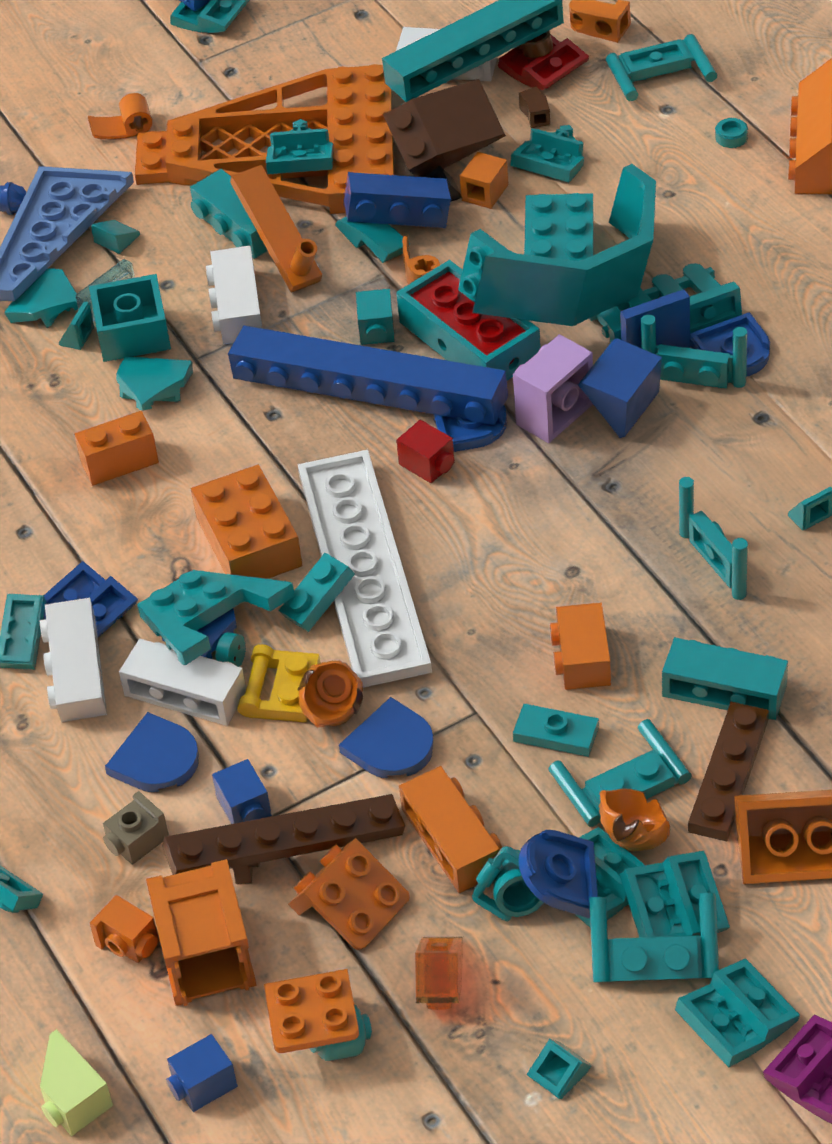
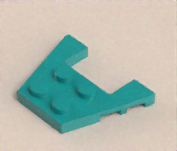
(199, 599)

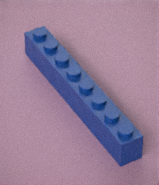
(369, 374)

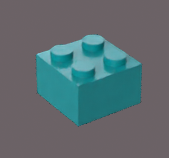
(129, 317)

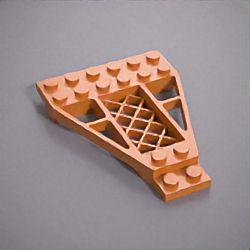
(351, 115)

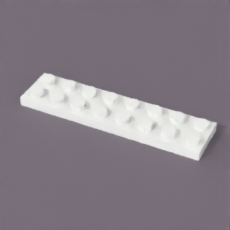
(376, 604)

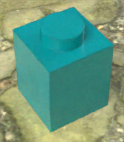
(375, 316)

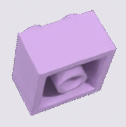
(548, 388)

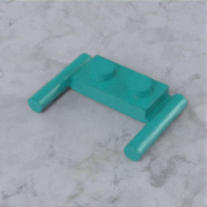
(656, 61)
(697, 365)
(709, 540)
(646, 773)
(654, 956)

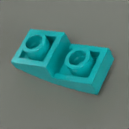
(380, 238)

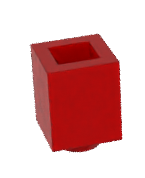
(425, 451)

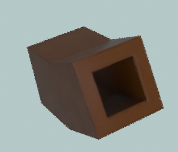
(535, 107)

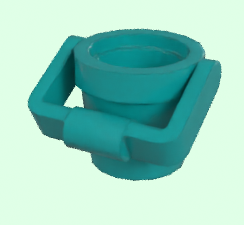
(509, 889)

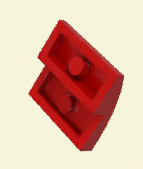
(546, 69)

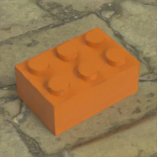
(246, 525)

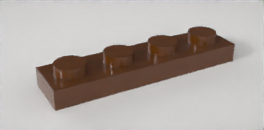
(728, 771)

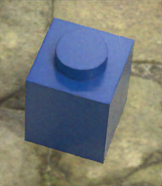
(241, 793)
(201, 1073)

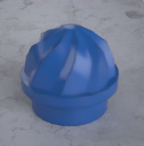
(11, 197)

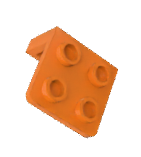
(351, 893)
(311, 1011)

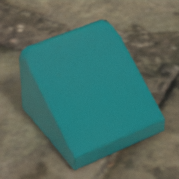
(113, 235)
(79, 328)
(812, 509)
(558, 1068)

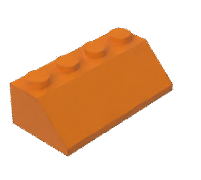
(814, 133)
(784, 836)

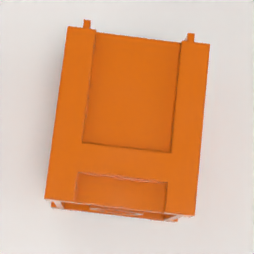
(201, 932)

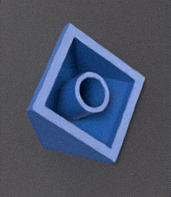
(623, 384)

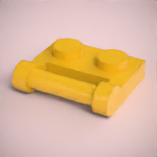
(284, 696)

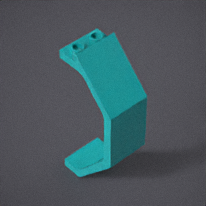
(563, 289)

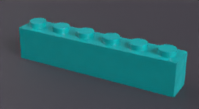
(468, 44)

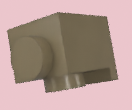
(135, 829)

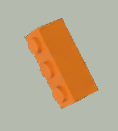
(449, 826)

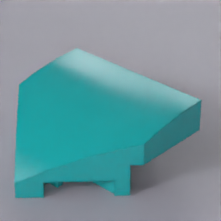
(299, 150)
(550, 154)
(44, 299)
(152, 379)

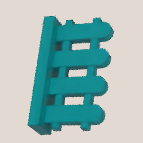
(708, 307)

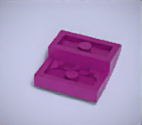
(805, 1068)

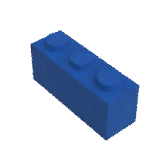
(397, 200)

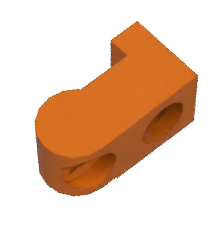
(600, 18)

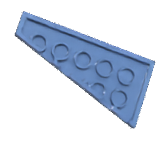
(51, 218)

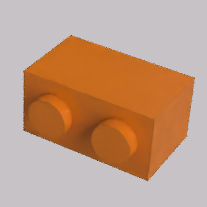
(116, 448)
(582, 646)

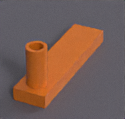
(275, 227)

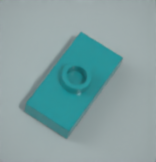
(21, 631)
(556, 730)

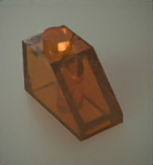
(439, 971)

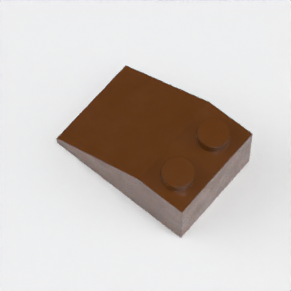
(444, 127)

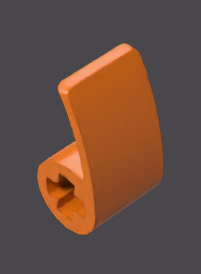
(134, 119)
(418, 265)

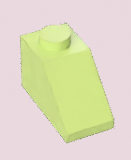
(71, 1087)

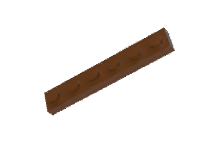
(285, 835)

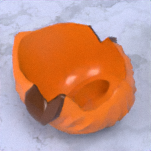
(330, 693)
(633, 820)

